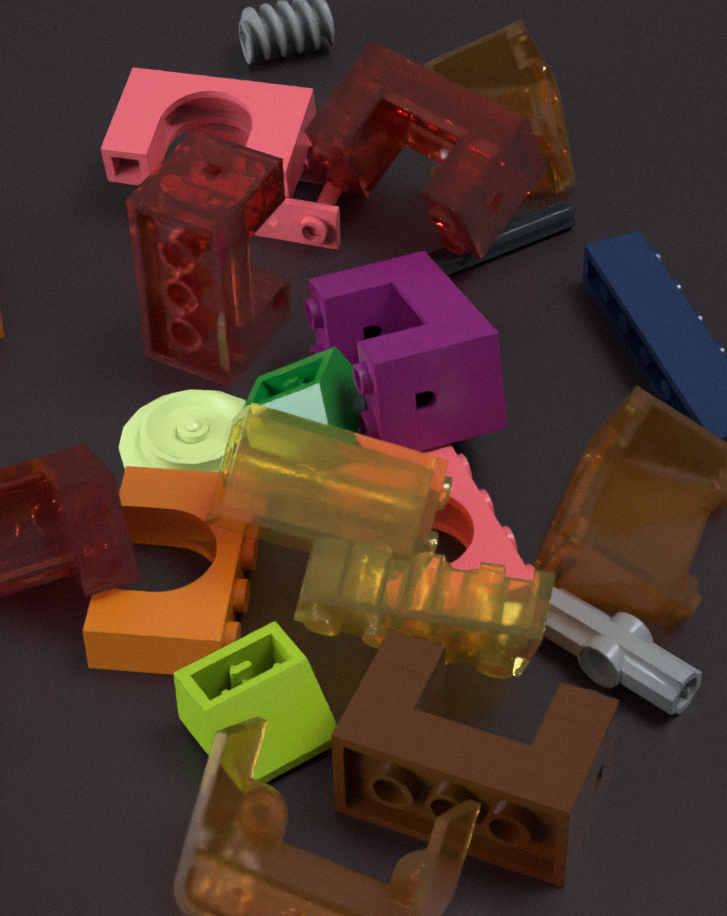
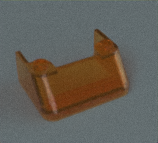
(243, 867)

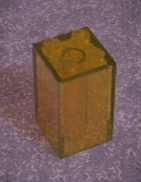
(305, 479)

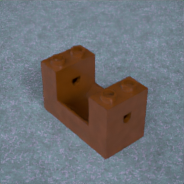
(409, 764)

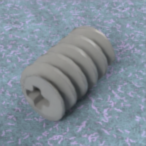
(284, 26)

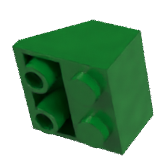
(314, 389)

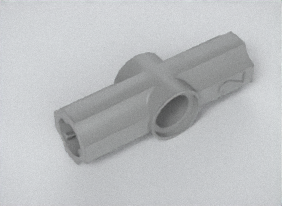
(620, 652)

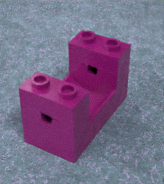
(414, 351)

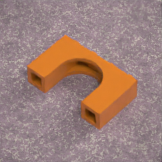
(179, 625)

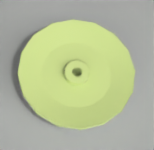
(180, 431)

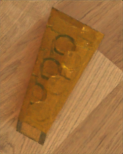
(472, 612)

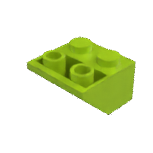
(260, 678)

